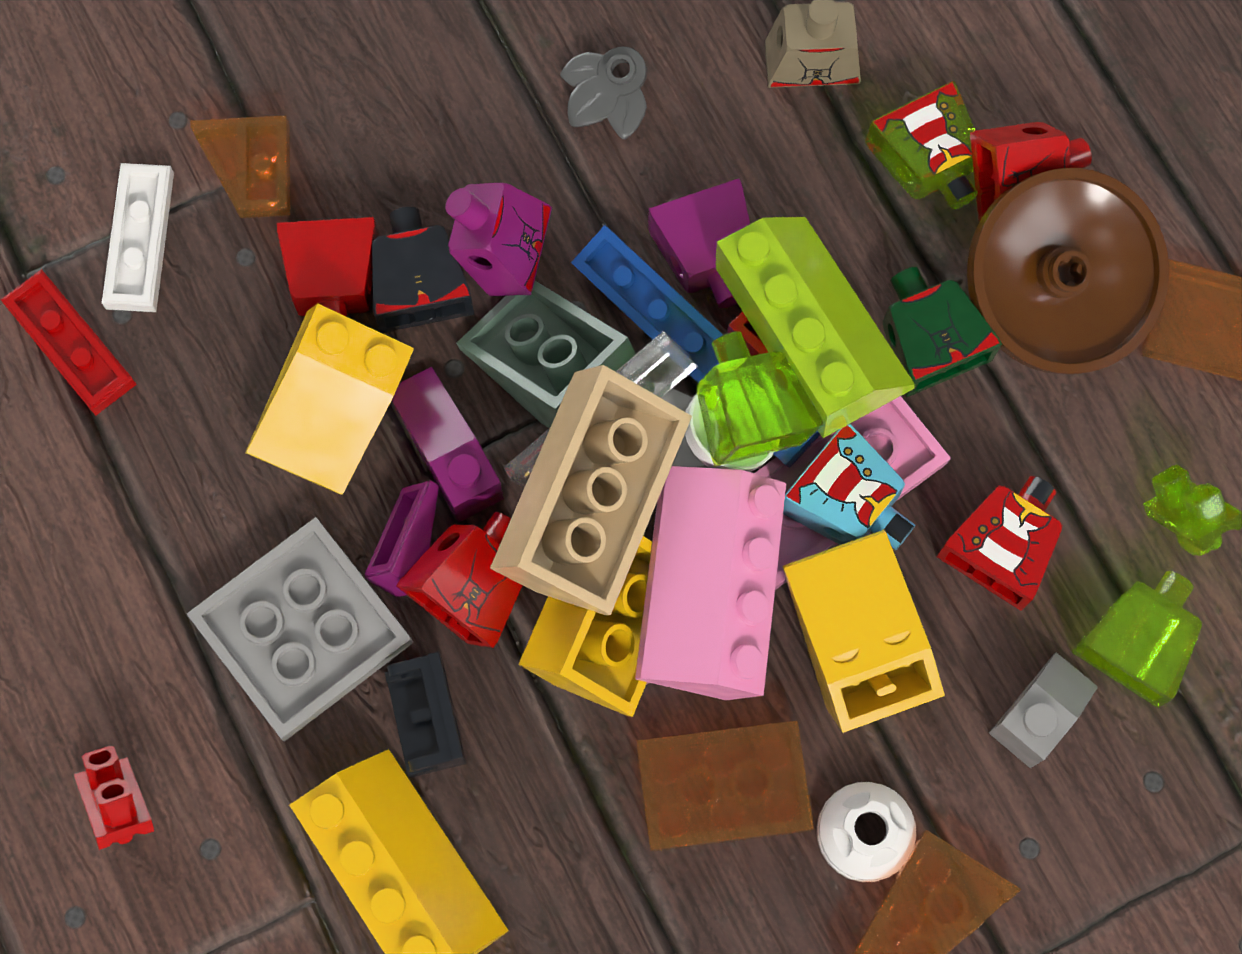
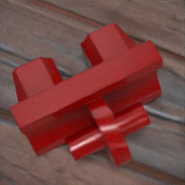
(112, 798)

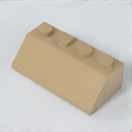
(592, 490)

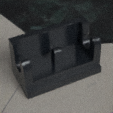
(425, 715)

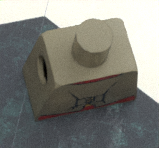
(813, 45)

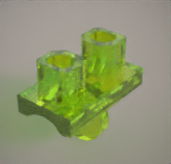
(1191, 511)

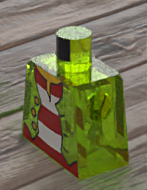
(928, 145)

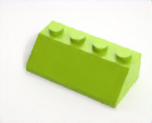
(812, 317)

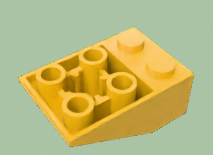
(862, 631)

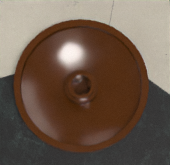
(1068, 270)

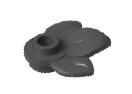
(602, 94)

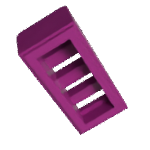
(404, 536)

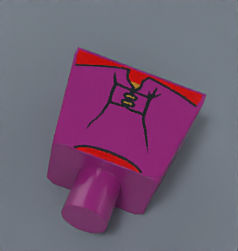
(498, 236)

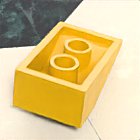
(329, 398)

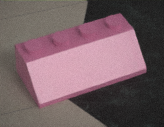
(712, 582)

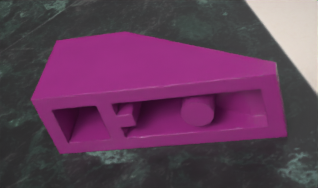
(447, 445)

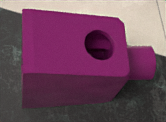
(689, 233)

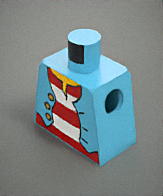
(848, 492)

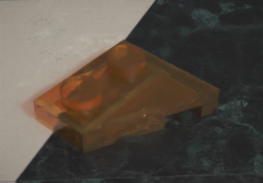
(250, 161)

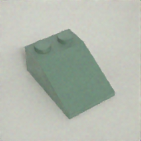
(538, 344)

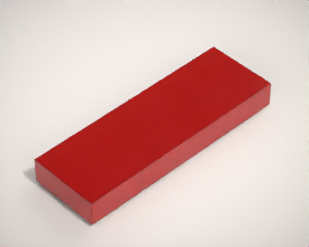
(68, 342)

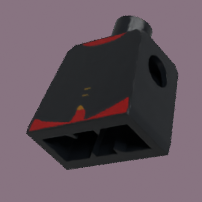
(416, 275)

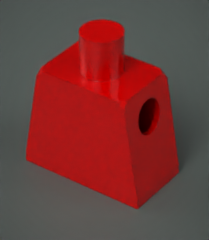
(329, 263)

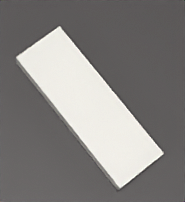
(138, 237)

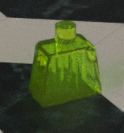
(753, 403)
(1145, 639)

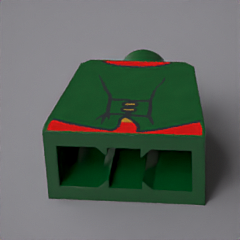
(936, 330)

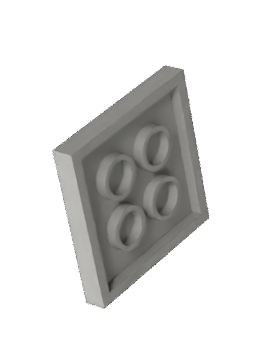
(299, 629)

